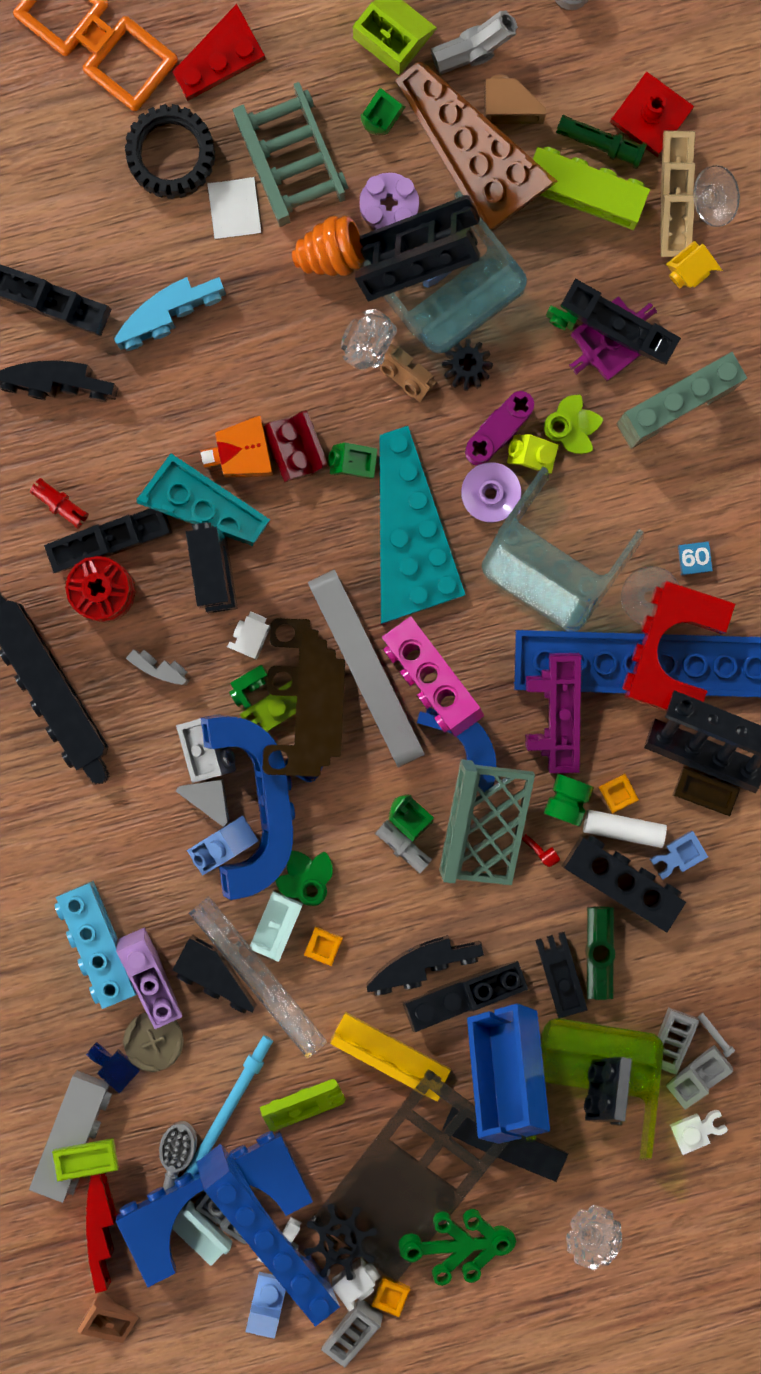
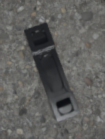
(619, 324)

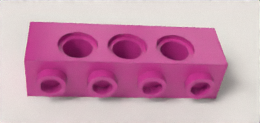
(409, 637)

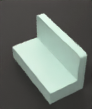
(201, 1234)

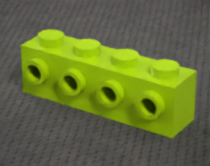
(593, 189)

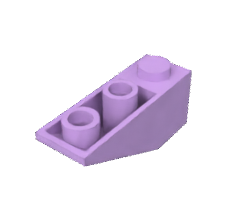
(148, 977)

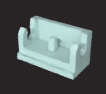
(276, 926)

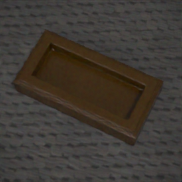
(706, 791)

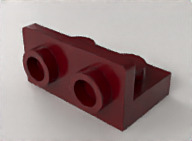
(295, 446)

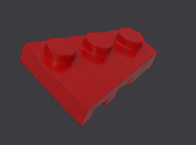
(219, 56)

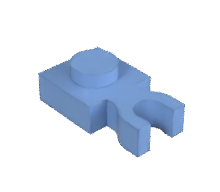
(683, 852)

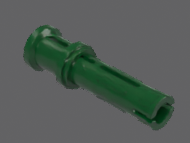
(614, 145)

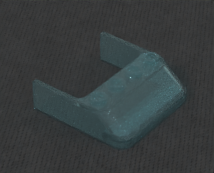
(467, 298)
(544, 574)

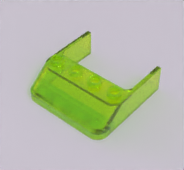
(572, 1046)

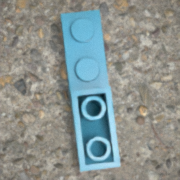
(155, 314)

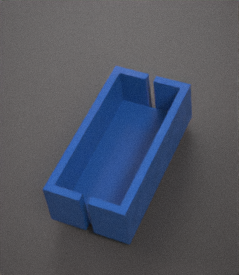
(508, 1074)

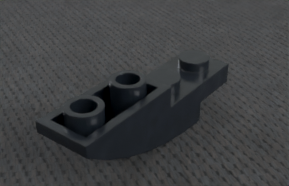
(44, 378)
(410, 965)
(465, 995)

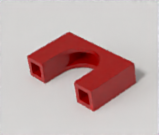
(672, 606)

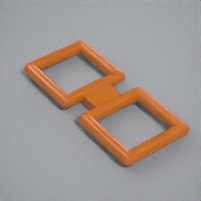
(100, 40)

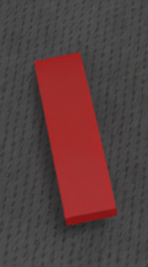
(99, 1215)

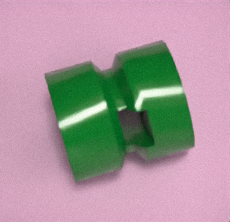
(568, 800)

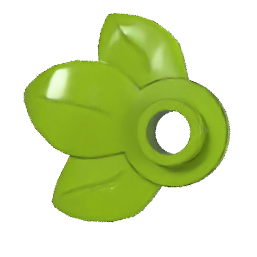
(577, 425)

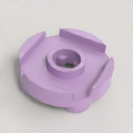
(385, 186)

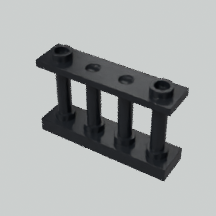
(703, 754)

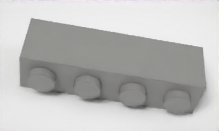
(73, 1126)

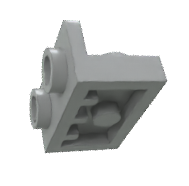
(201, 761)

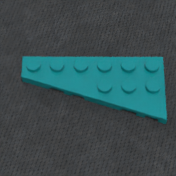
(414, 551)

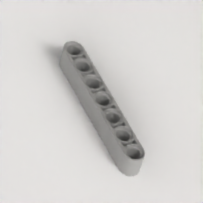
(366, 668)

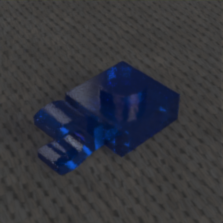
(115, 1068)

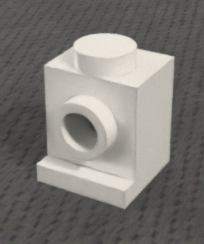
(250, 635)
(359, 1287)

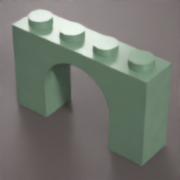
(677, 400)

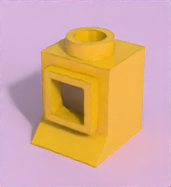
(692, 266)

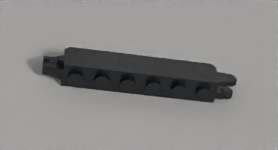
(51, 692)

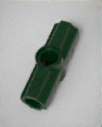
(600, 972)

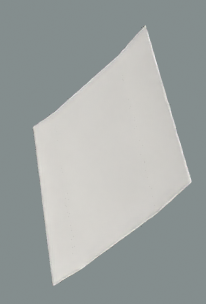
(234, 208)

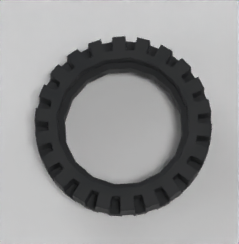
(160, 117)

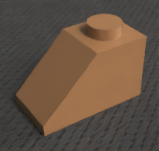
(510, 102)

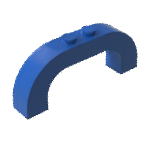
(275, 808)

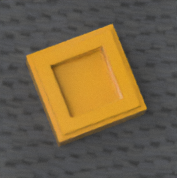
(618, 793)
(323, 946)
(390, 1296)

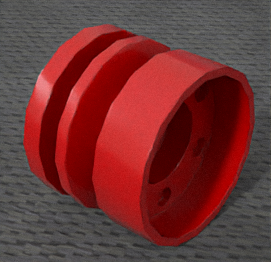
(104, 606)

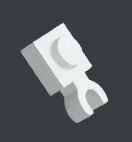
(692, 1132)

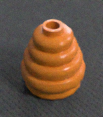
(330, 248)

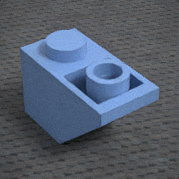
(222, 845)

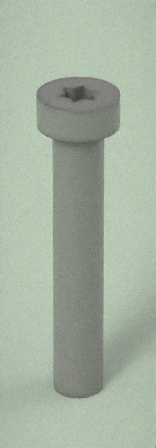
(728, 1050)

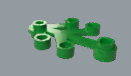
(461, 1245)

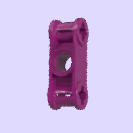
(499, 427)

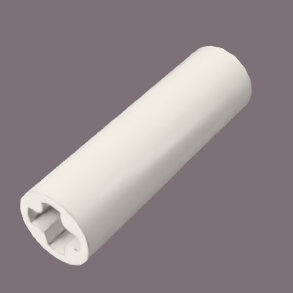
(624, 828)

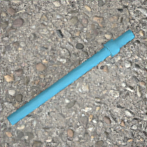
(252, 1066)

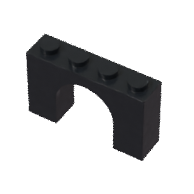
(211, 568)

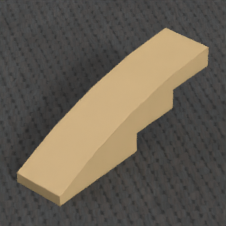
(677, 191)

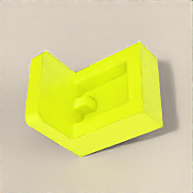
(532, 452)

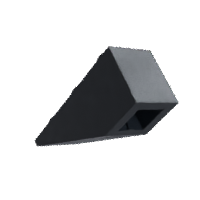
(209, 968)

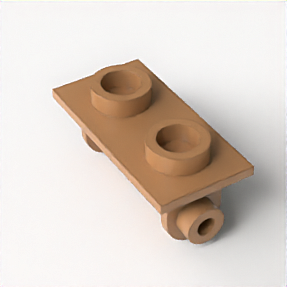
(415, 381)

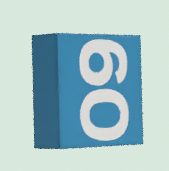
(695, 558)

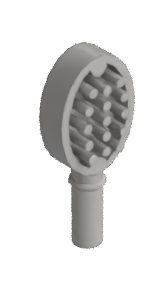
(177, 1150)

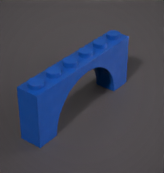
(236, 1200)
(149, 1224)

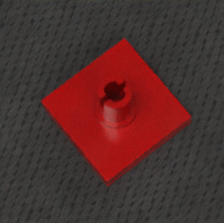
(650, 111)

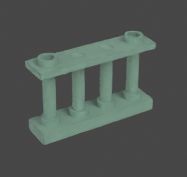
(261, 150)

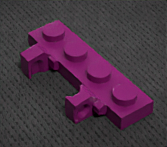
(562, 736)

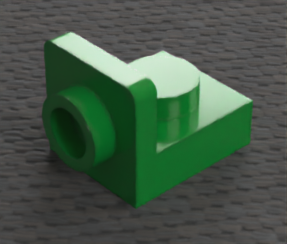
(560, 318)
(352, 460)
(252, 680)

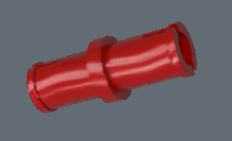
(59, 503)

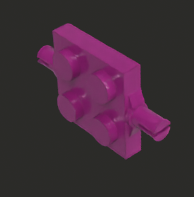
(603, 352)

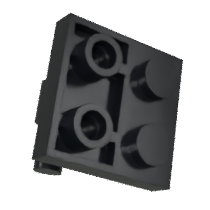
(608, 1090)

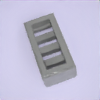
(666, 1027)
(365, 1318)

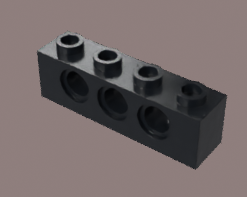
(661, 913)

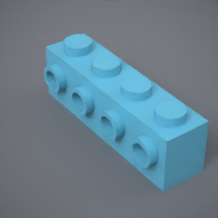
(96, 943)

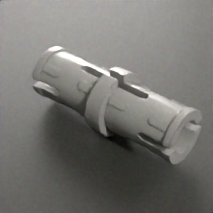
(403, 846)

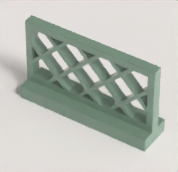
(460, 823)

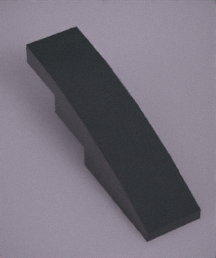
(53, 301)
(107, 538)
(535, 1157)

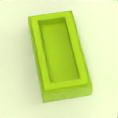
(85, 1159)

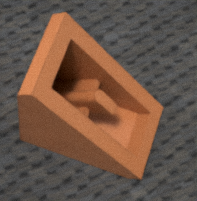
(107, 1320)

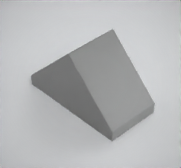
(209, 798)

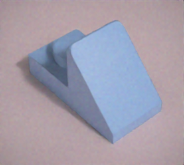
(266, 1306)

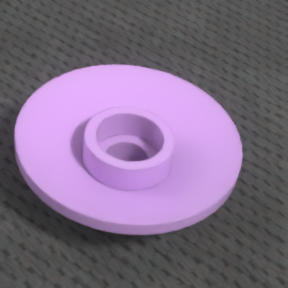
(491, 476)

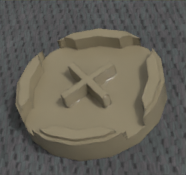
(150, 1047)

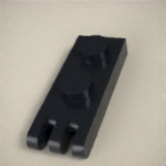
(561, 976)

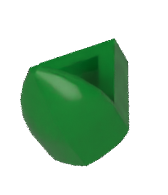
(381, 113)
(409, 816)

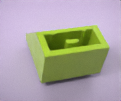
(392, 32)

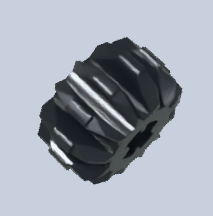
(477, 370)

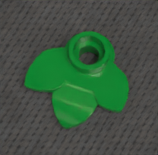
(303, 873)

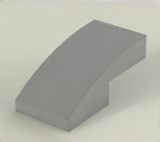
(699, 1077)

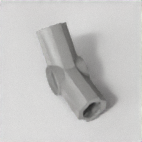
(475, 44)

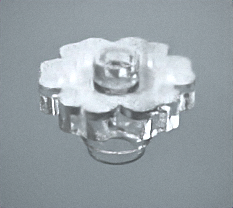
(594, 1237)

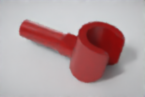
(548, 857)

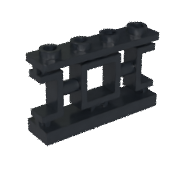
(400, 265)

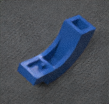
(475, 742)

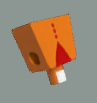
(240, 450)

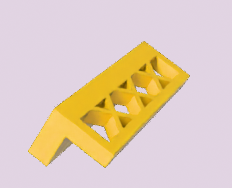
(385, 1053)

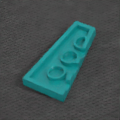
(196, 499)

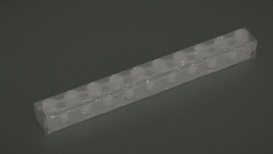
(258, 977)

